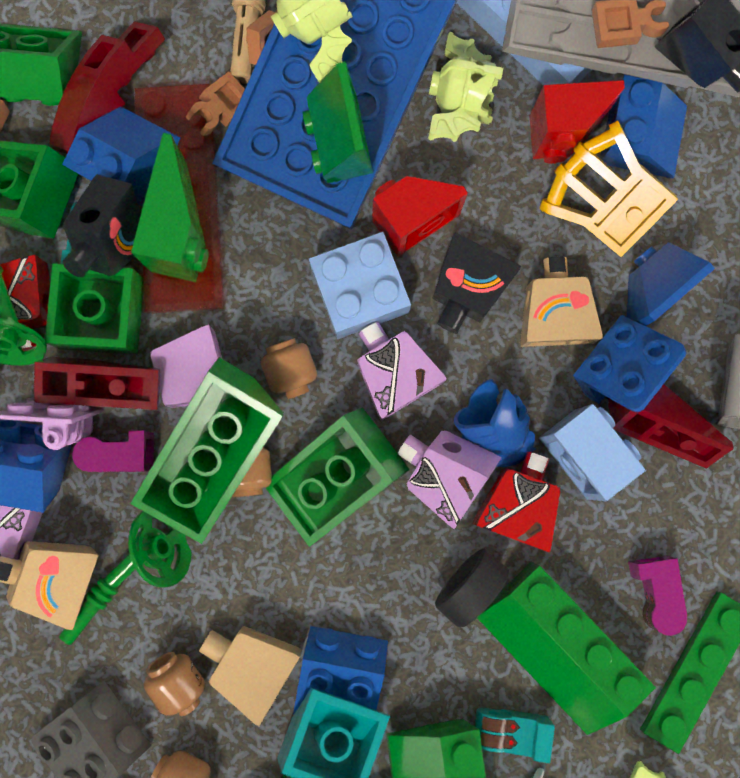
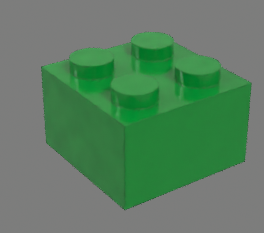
(94, 311)

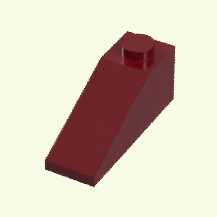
(95, 383)
(672, 427)

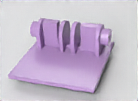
(61, 423)

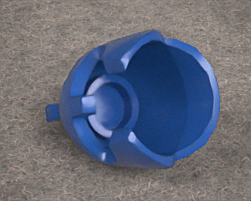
(495, 426)

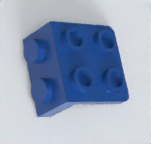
(629, 365)
(343, 666)

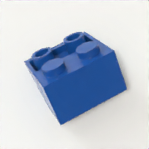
(28, 468)

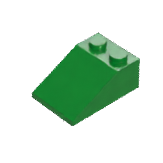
(337, 127)
(33, 188)
(169, 227)
(336, 475)

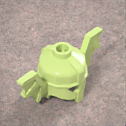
(309, 22)
(463, 89)

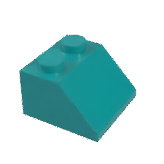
(331, 738)

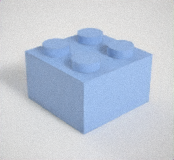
(360, 285)
(593, 453)

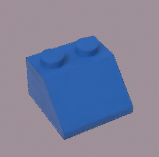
(652, 123)
(118, 148)

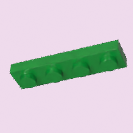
(695, 674)

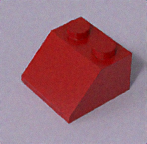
(569, 115)
(415, 210)

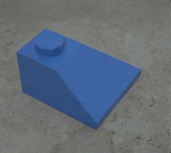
(662, 281)

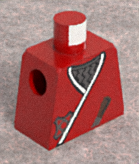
(29, 291)
(522, 504)

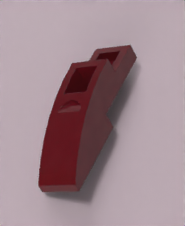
(99, 77)

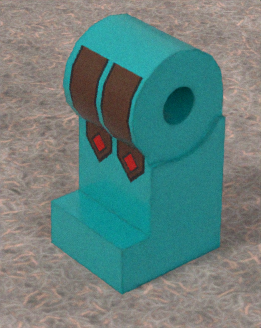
(516, 733)

